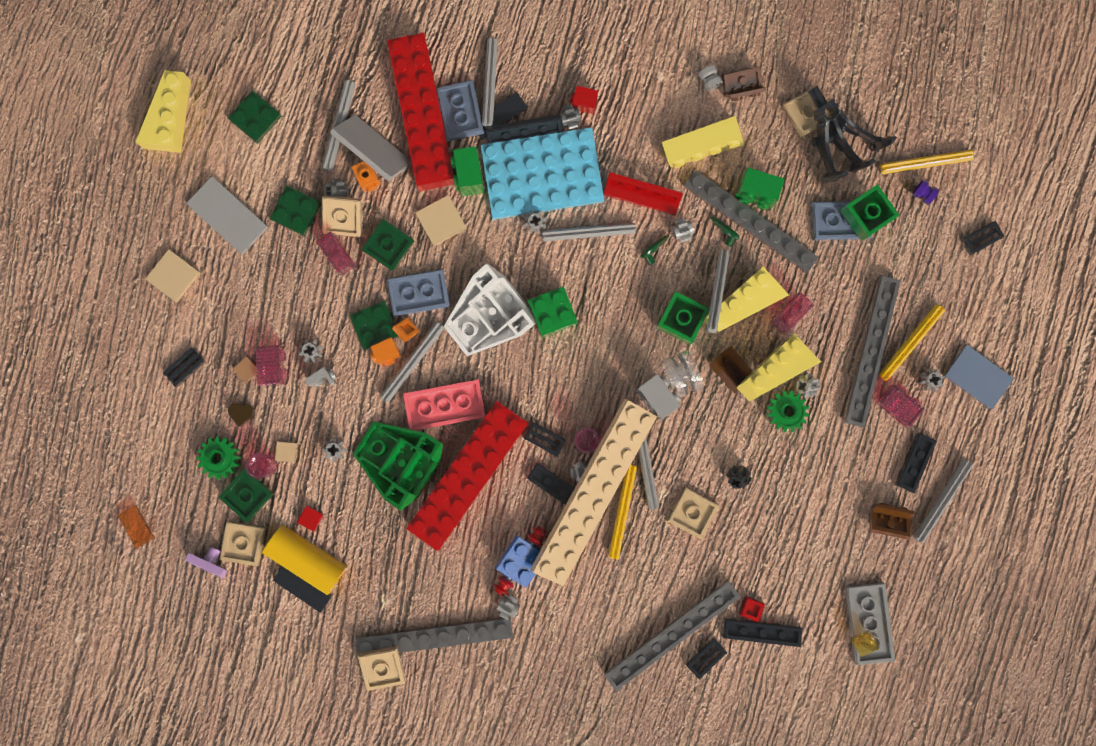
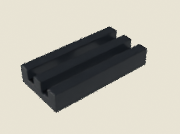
(969, 246)
(178, 362)
(530, 431)
(707, 646)

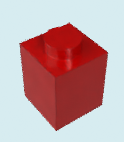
(584, 99)

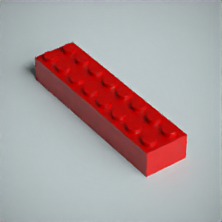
(421, 112)
(467, 476)

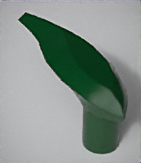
(732, 235)
(647, 253)

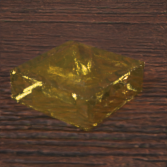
(865, 643)

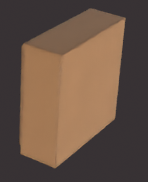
(245, 369)

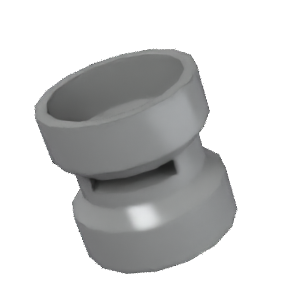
(710, 78)

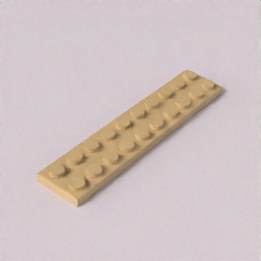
(593, 492)

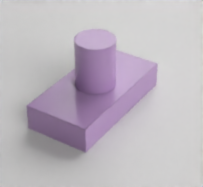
(208, 562)

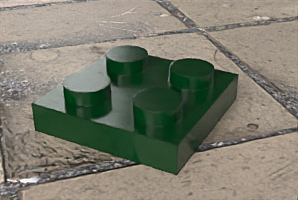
(254, 117)
(295, 211)
(388, 245)
(373, 325)
(246, 496)

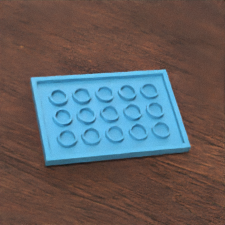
(542, 173)

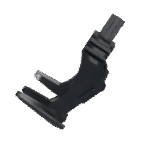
(831, 130)

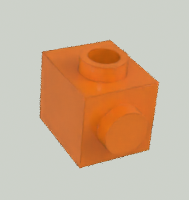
(366, 176)
(385, 352)

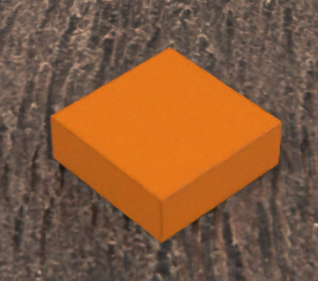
(405, 329)

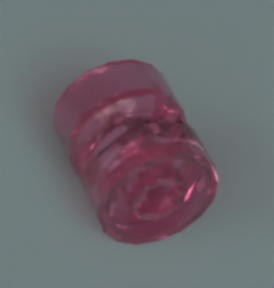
(586, 440)
(261, 465)

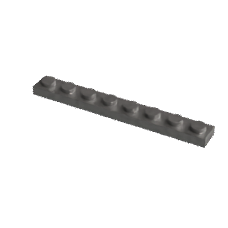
(751, 221)
(872, 351)
(672, 635)
(439, 636)

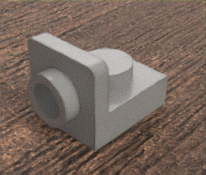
(318, 377)

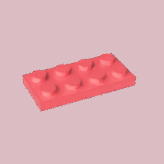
(444, 405)

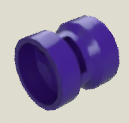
(926, 192)

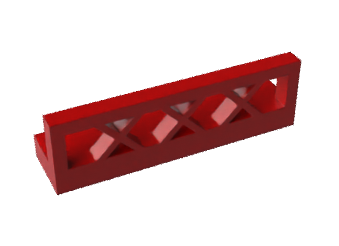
(642, 194)

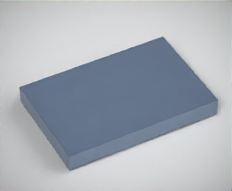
(460, 110)
(830, 223)
(418, 293)
(978, 377)

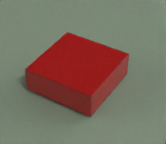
(310, 518)
(752, 609)

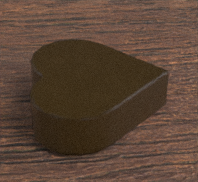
(240, 413)

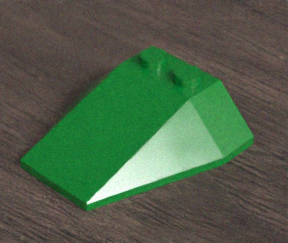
(398, 461)

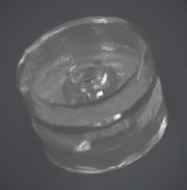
(682, 373)

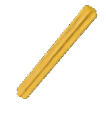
(927, 161)
(911, 342)
(622, 513)

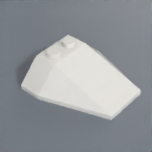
(488, 313)

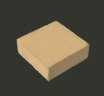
(286, 452)

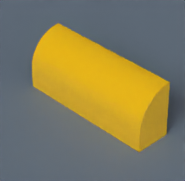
(304, 559)

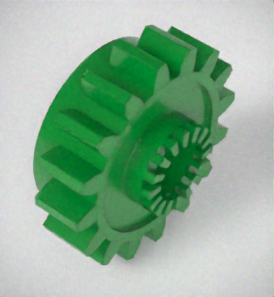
(777, 414)
(208, 458)

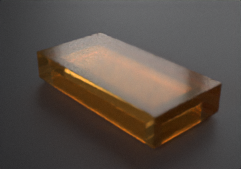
(136, 526)

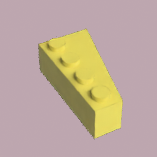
(167, 114)
(703, 142)
(748, 299)
(781, 365)

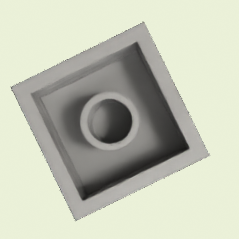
(658, 397)

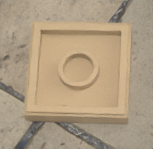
(800, 114)
(342, 215)
(441, 220)
(172, 275)
(693, 513)
(242, 543)
(381, 668)

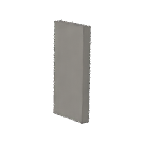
(371, 147)
(227, 215)
(870, 611)

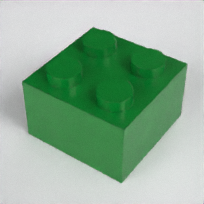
(467, 166)
(759, 188)
(869, 212)
(552, 312)
(682, 318)

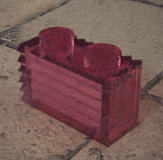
(336, 254)
(792, 313)
(270, 365)
(900, 405)

